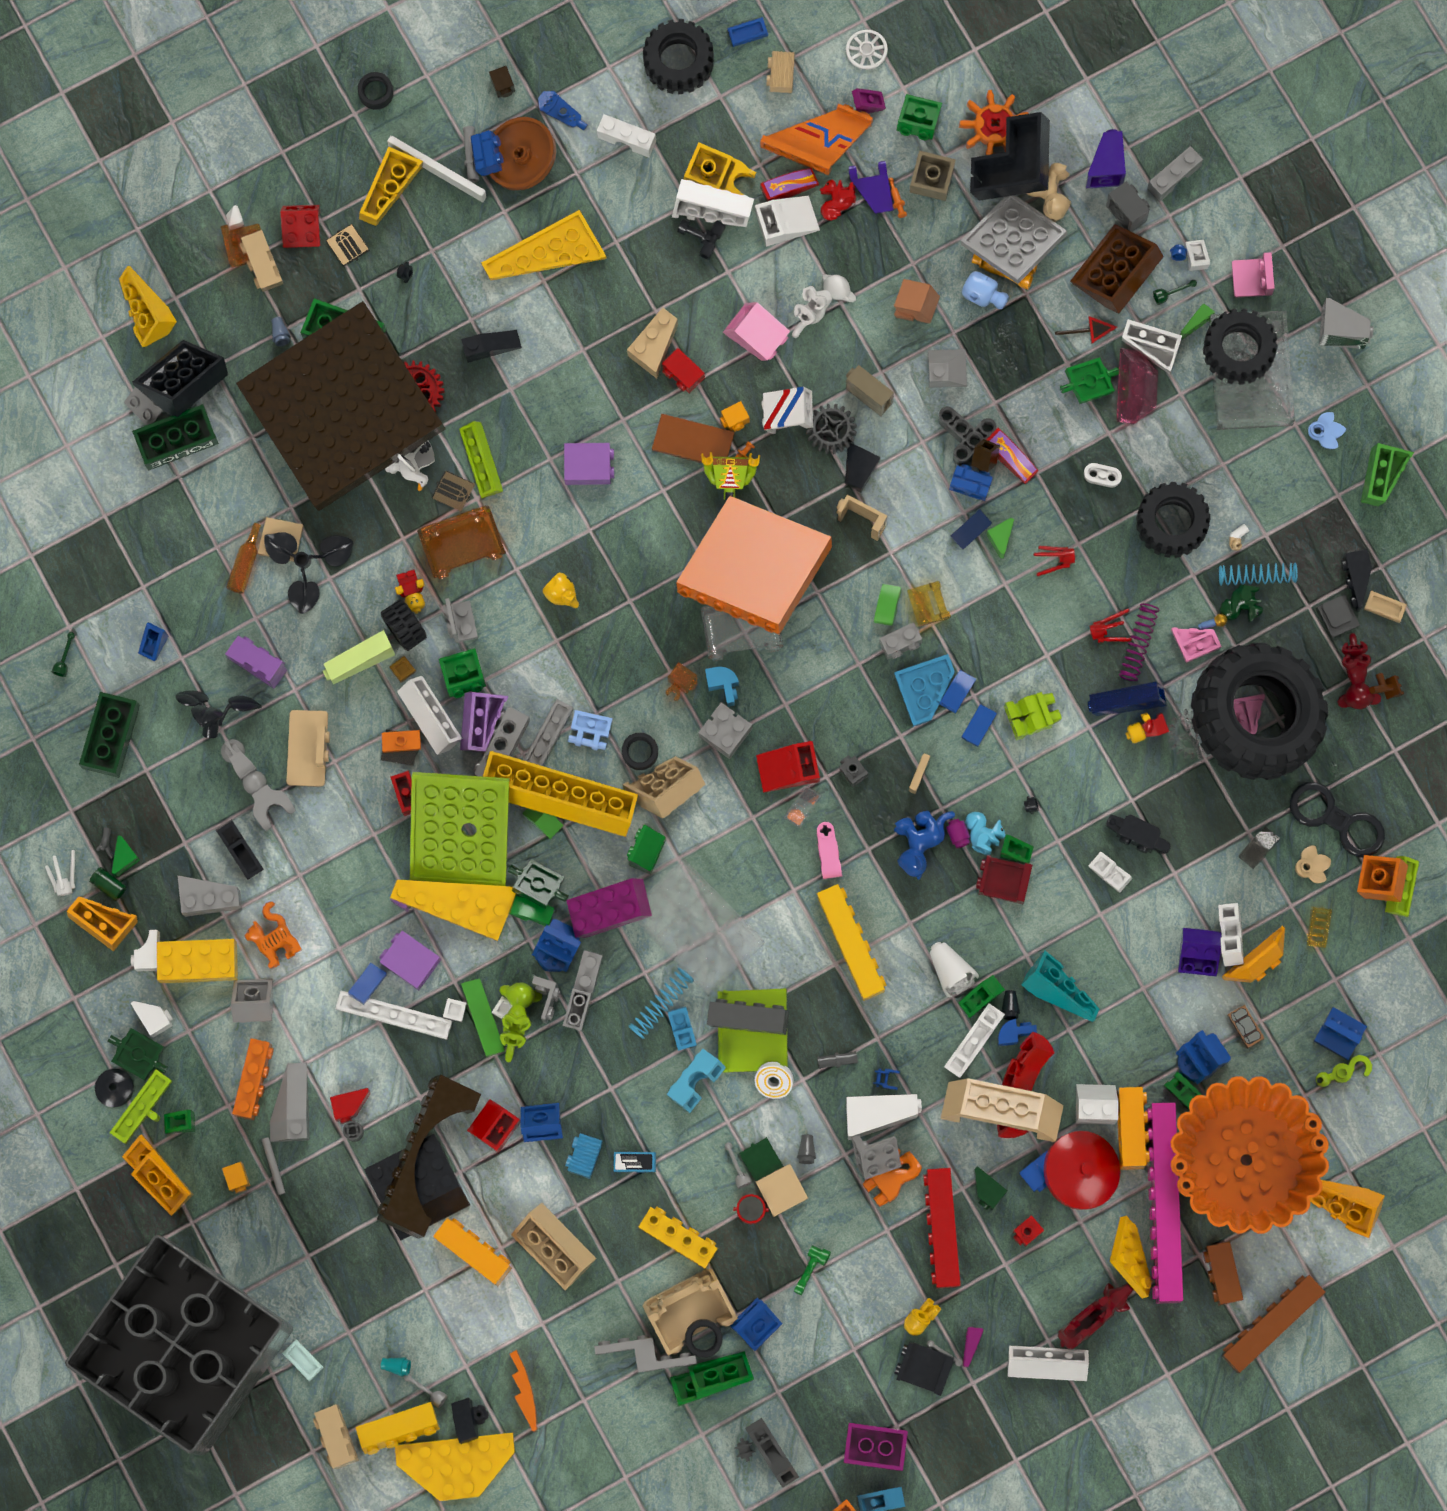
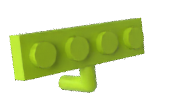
(141, 1107)

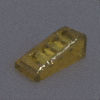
(1314, 909)

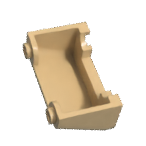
(685, 1303)

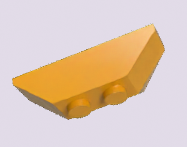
(1259, 959)

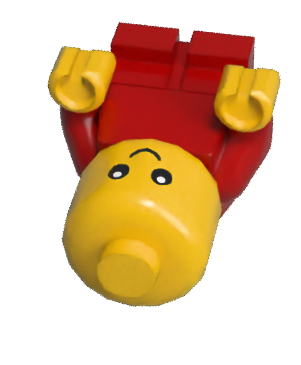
(411, 589)
(1150, 727)

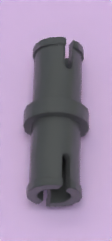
(837, 1060)

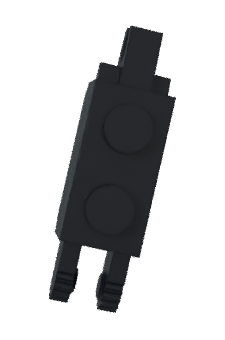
(1138, 833)

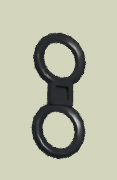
(1337, 819)

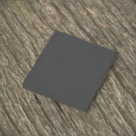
(1338, 616)

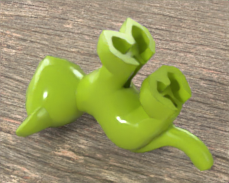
(516, 1020)

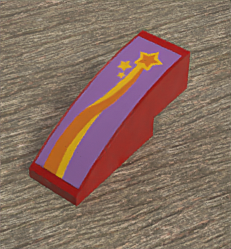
(789, 184)
(1013, 457)

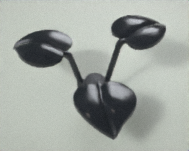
(282, 546)
(209, 717)

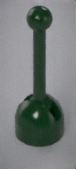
(1161, 295)
(60, 668)

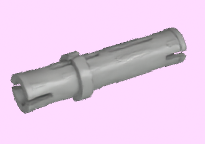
(472, 175)

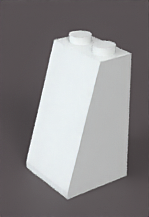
(877, 1113)

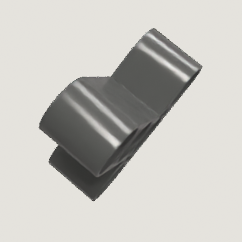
(964, 438)

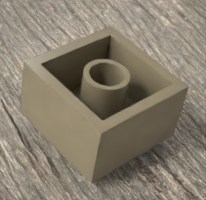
(932, 175)

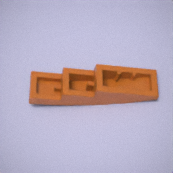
(526, 1397)

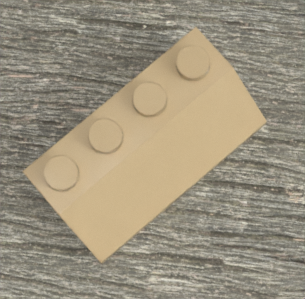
(553, 1246)

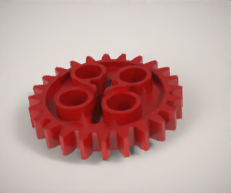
(430, 380)

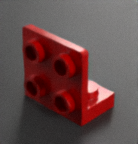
(300, 226)

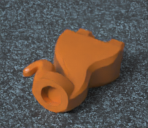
(892, 1181)

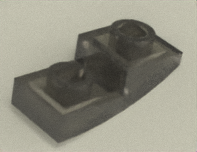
(1259, 847)

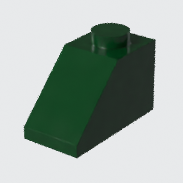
(987, 1189)

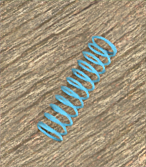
(1222, 575)
(635, 1029)

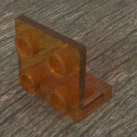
(232, 242)

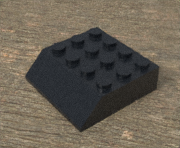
(434, 1182)

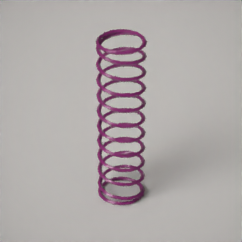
(1138, 638)

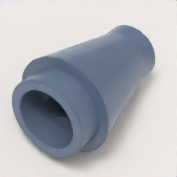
(280, 334)

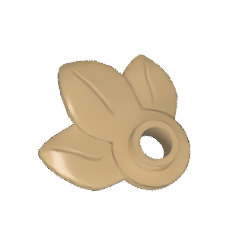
(1315, 863)

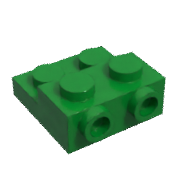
(919, 117)
(462, 673)

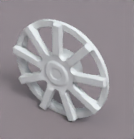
(866, 50)

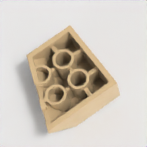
(666, 786)

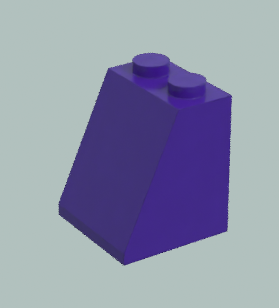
(1109, 162)

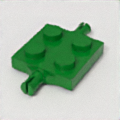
(1089, 380)

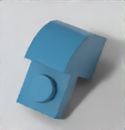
(724, 679)

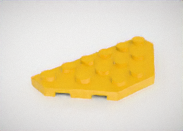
(456, 1469)

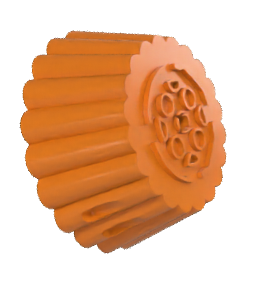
(1253, 1122)

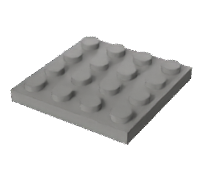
(1014, 237)

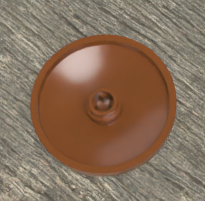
(526, 151)

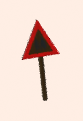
(1097, 329)

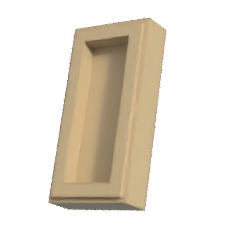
(1385, 606)
(919, 773)

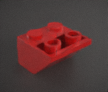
(494, 1125)

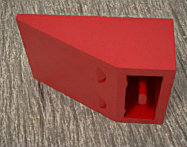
(788, 767)

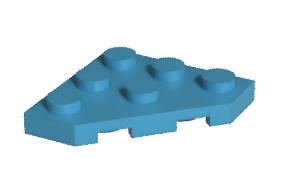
(924, 687)

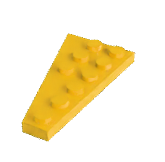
(554, 247)
(466, 905)

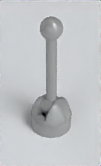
(742, 1179)
(437, 1397)

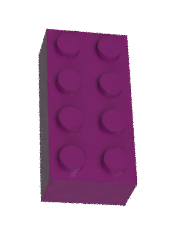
(609, 908)

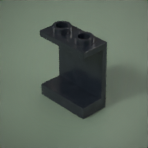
(924, 1367)

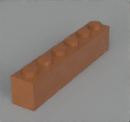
(1273, 1324)

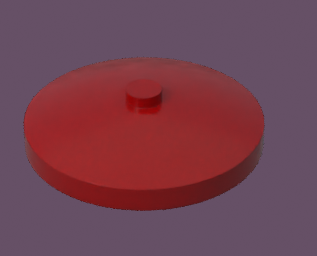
(1081, 1170)

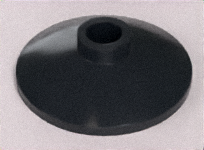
(123, 1090)

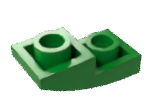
(527, 910)

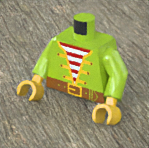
(730, 472)

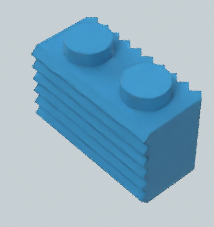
(584, 1155)

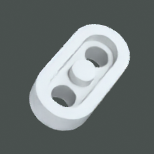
(1103, 473)

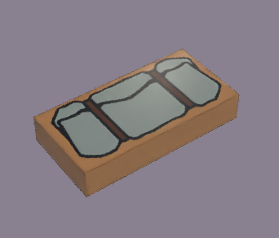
(1245, 1026)

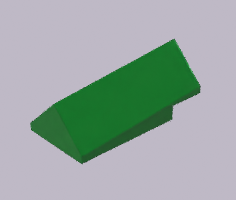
(711, 1378)

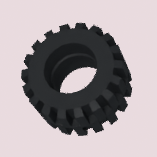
(403, 625)

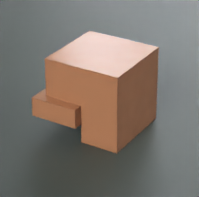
(916, 301)

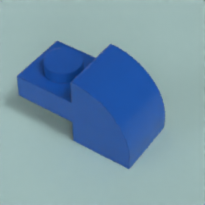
(1010, 1032)

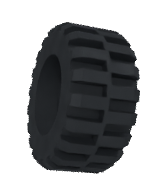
(673, 34)
(1245, 323)
(1173, 495)

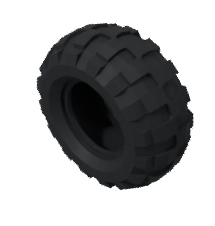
(1292, 685)

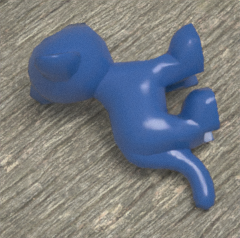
(913, 859)

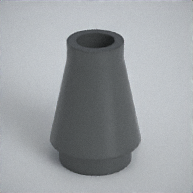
(806, 1150)

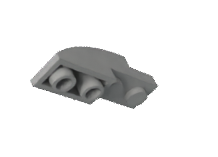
(583, 990)

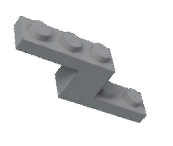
(645, 1354)

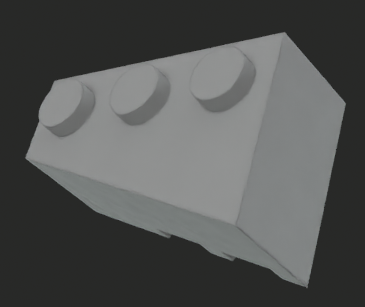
(207, 897)

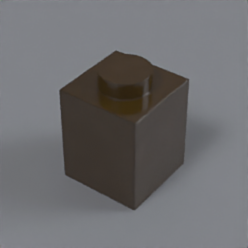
(502, 82)
(985, 455)

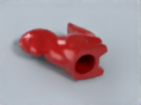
(841, 199)

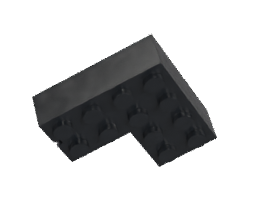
(1022, 166)

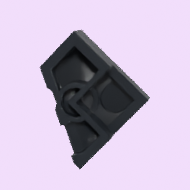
(859, 467)

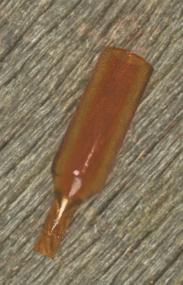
(244, 562)

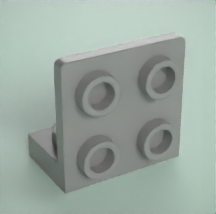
(143, 407)
(461, 622)
(543, 987)
(876, 1157)

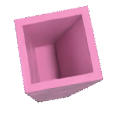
(757, 331)

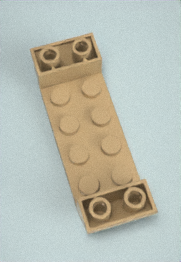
(1003, 1107)

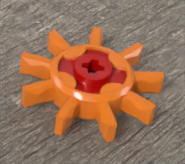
(985, 117)

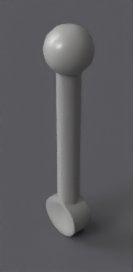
(930, 1344)

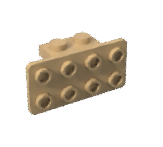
(307, 748)

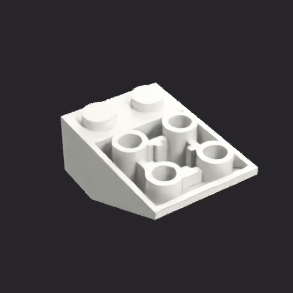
(786, 219)

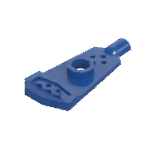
(554, 109)

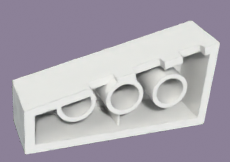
(712, 204)

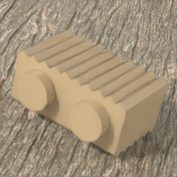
(781, 72)

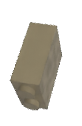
(869, 390)

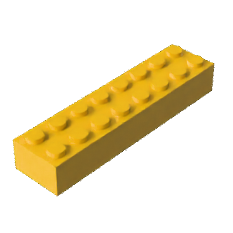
(564, 794)

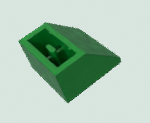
(646, 849)

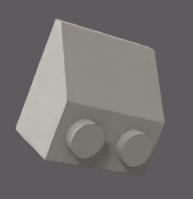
(252, 1000)

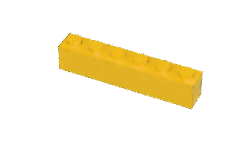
(851, 943)

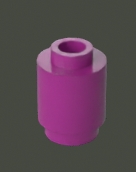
(958, 833)

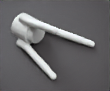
(62, 886)

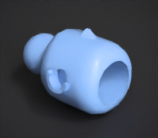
(983, 290)

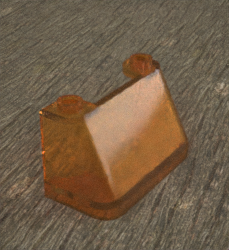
(461, 540)

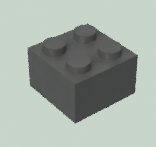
(1128, 206)

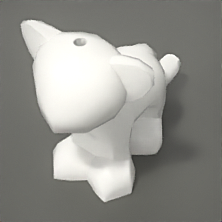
(834, 288)

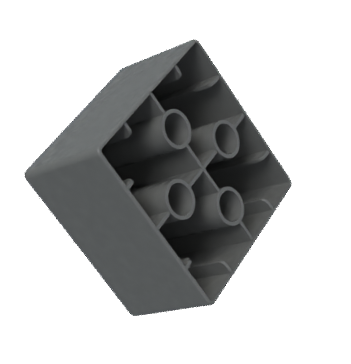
(179, 1346)

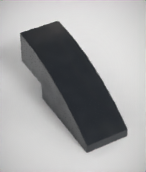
(239, 849)

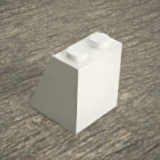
(1096, 1104)

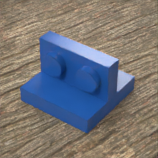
(1340, 1033)
(541, 1122)
(756, 1324)

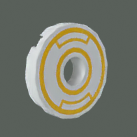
(770, 1089)

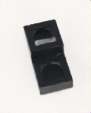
(464, 1421)

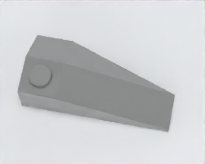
(291, 1108)

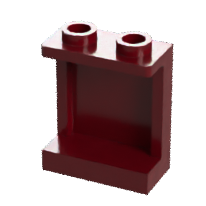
(1004, 879)

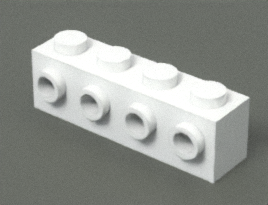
(429, 715)
(1069, 1365)

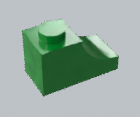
(981, 996)

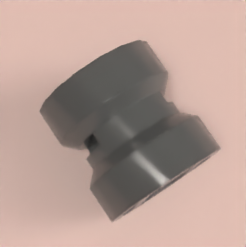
(353, 1131)

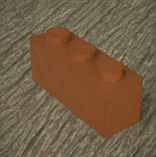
(1223, 1273)

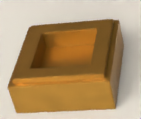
(402, 669)

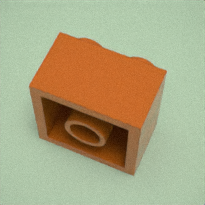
(1382, 878)

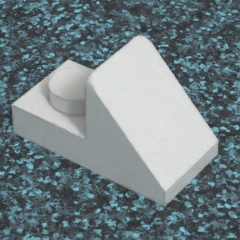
(1197, 255)

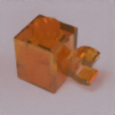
(681, 679)

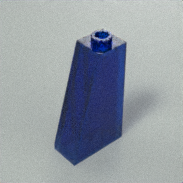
(1128, 699)

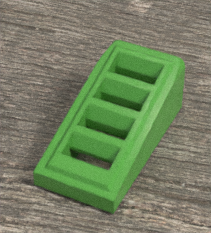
(1199, 318)

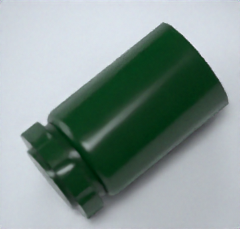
(108, 884)

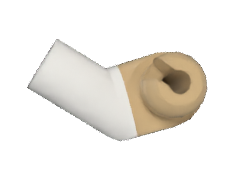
(1235, 537)

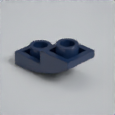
(971, 529)

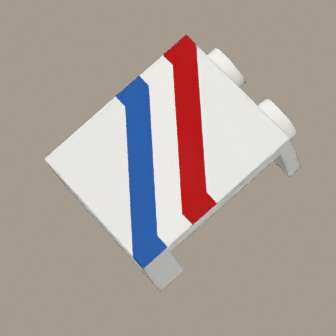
(787, 409)

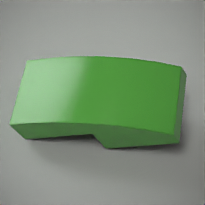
(887, 604)

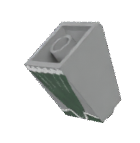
(1343, 326)

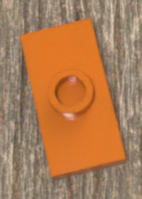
(401, 741)

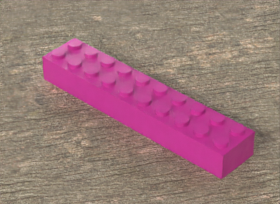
(1165, 1206)

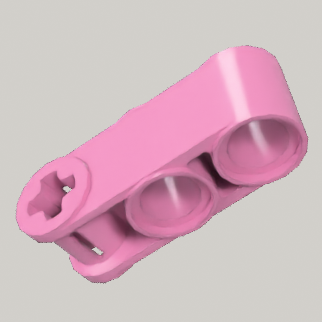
(828, 852)

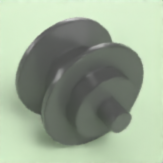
(744, 1449)

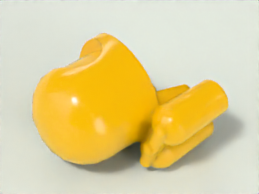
(920, 1318)

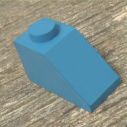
(882, 1500)

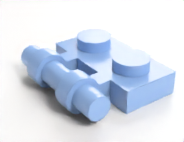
(591, 724)

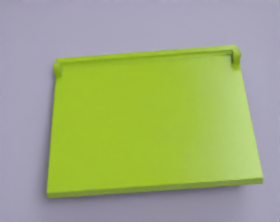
(748, 1049)

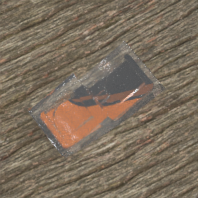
(802, 806)

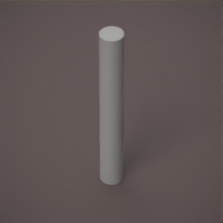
(273, 1166)

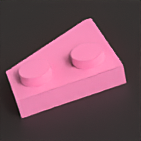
(1195, 642)
(1249, 711)

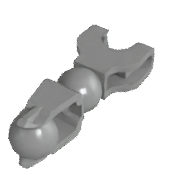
(255, 783)

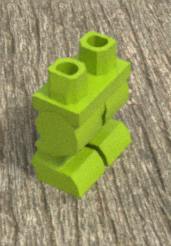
(1037, 711)

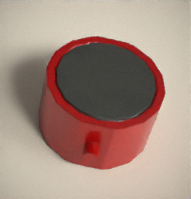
(751, 1209)

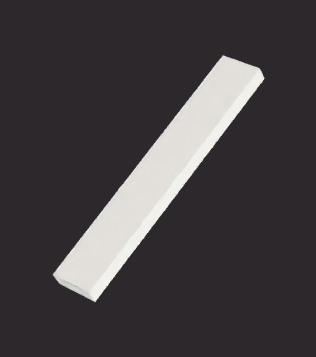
(439, 170)
(395, 1015)

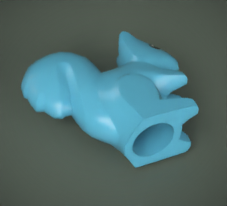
(980, 835)

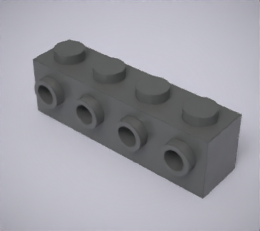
(748, 1018)

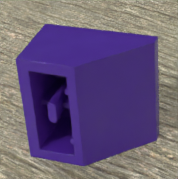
(1199, 952)

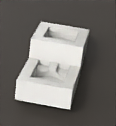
(1110, 872)

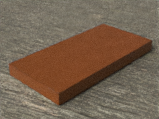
(691, 439)

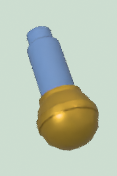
(1219, 620)

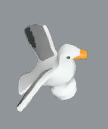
(411, 464)

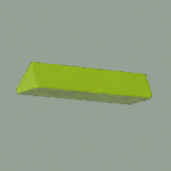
(1403, 908)

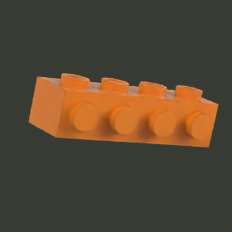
(252, 1079)

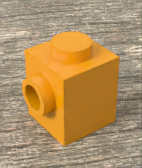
(734, 417)

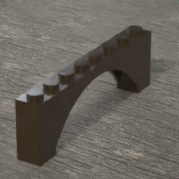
(401, 1205)

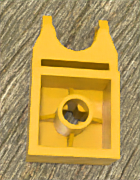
(723, 166)

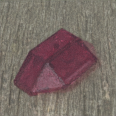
(1136, 387)

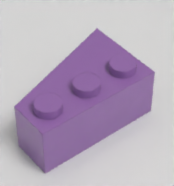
(479, 720)

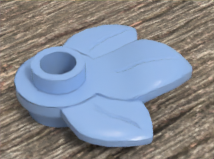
(1329, 430)

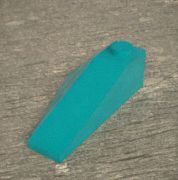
(1052, 985)

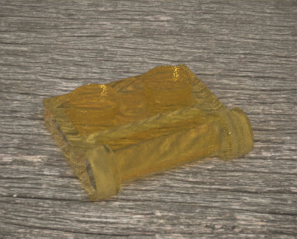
(922, 605)

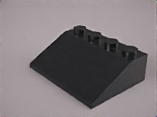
(181, 377)

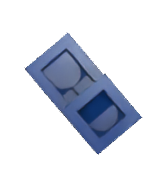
(957, 691)

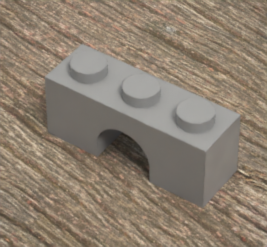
(1171, 175)

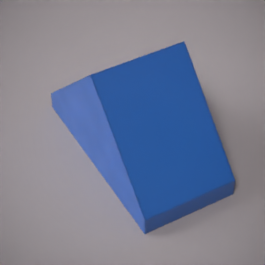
(152, 641)

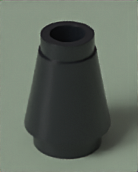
(1010, 1005)

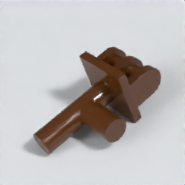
(1389, 686)

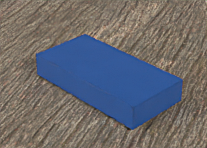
(747, 32)
(979, 725)
(367, 983)

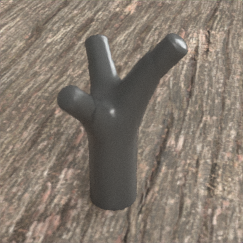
(105, 843)

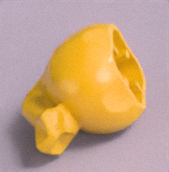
(561, 591)

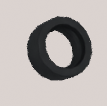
(375, 104)
(639, 737)
(718, 1338)

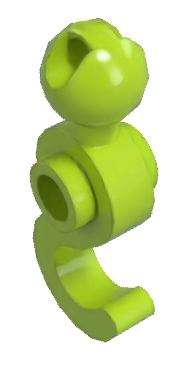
(1342, 1072)

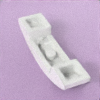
(974, 1040)

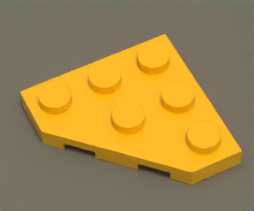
(1129, 1257)

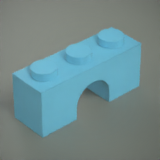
(702, 1067)

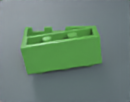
(1382, 473)

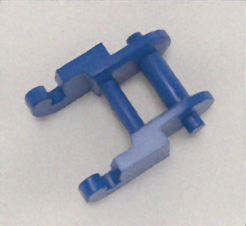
(886, 1072)

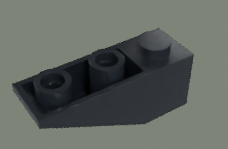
(1358, 571)

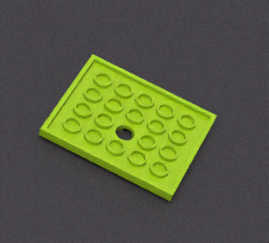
(437, 842)

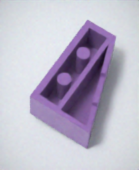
(256, 661)

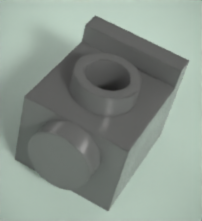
(856, 776)

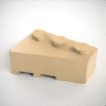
(261, 261)
(653, 342)
(335, 1437)

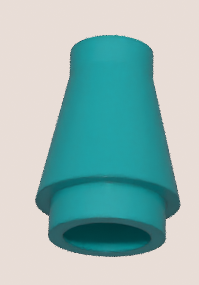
(398, 1366)

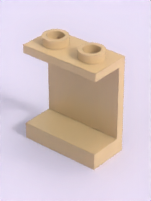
(864, 510)

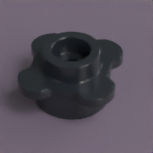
(405, 272)

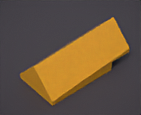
(156, 1175)

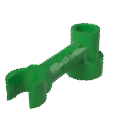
(817, 1256)

